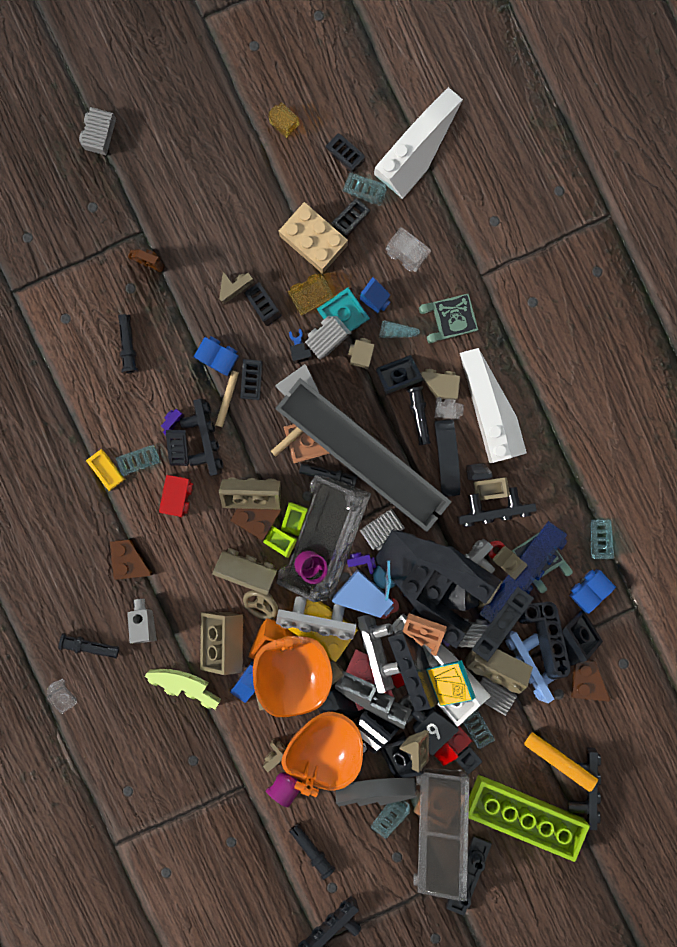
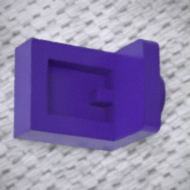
(172, 419)
(358, 559)

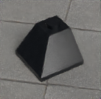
(580, 638)
(340, 704)

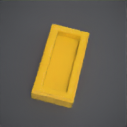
(105, 470)

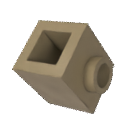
(361, 353)

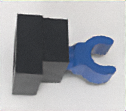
(298, 350)

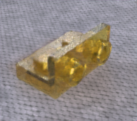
(310, 293)

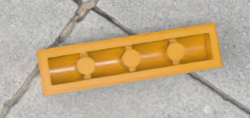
(561, 762)

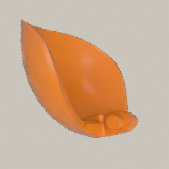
(292, 676)
(324, 754)

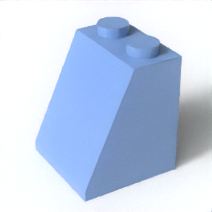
(363, 595)

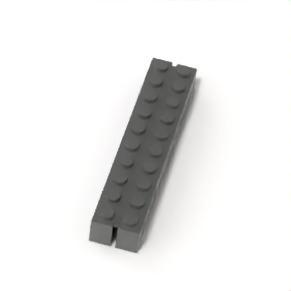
(362, 454)

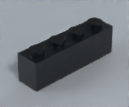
(413, 666)

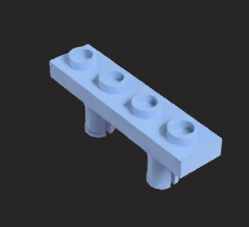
(521, 650)

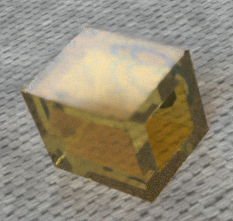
(283, 119)

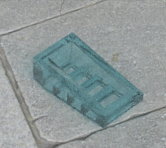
(367, 182)
(394, 330)
(120, 460)
(594, 540)
(468, 726)
(400, 808)

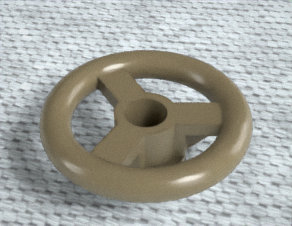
(262, 603)

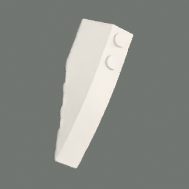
(418, 145)
(494, 413)
(460, 711)

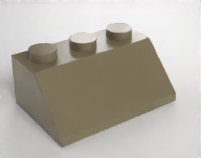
(250, 493)
(245, 571)
(221, 642)
(501, 670)

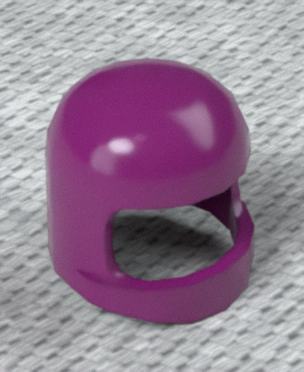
(308, 565)
(283, 789)

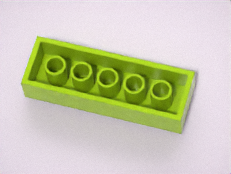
(527, 818)

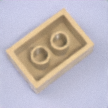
(313, 237)

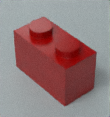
(176, 495)

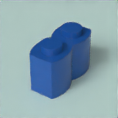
(216, 356)
(592, 590)

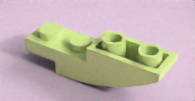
(176, 681)

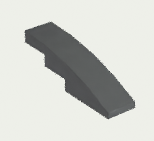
(367, 696)
(377, 790)

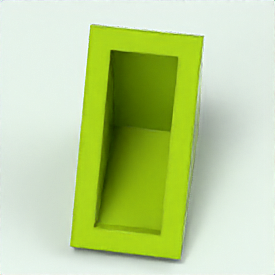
(294, 518)
(280, 541)

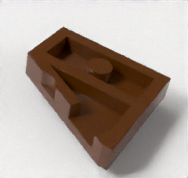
(147, 258)
(255, 520)
(127, 561)
(588, 682)

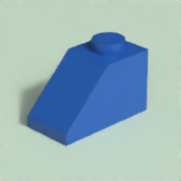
(375, 296)
(244, 687)

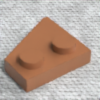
(425, 632)

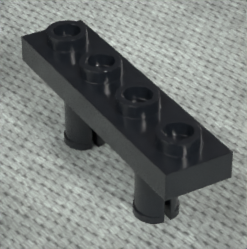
(207, 431)
(477, 514)
(589, 806)
(477, 854)
(334, 923)

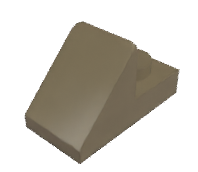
(229, 290)
(418, 747)

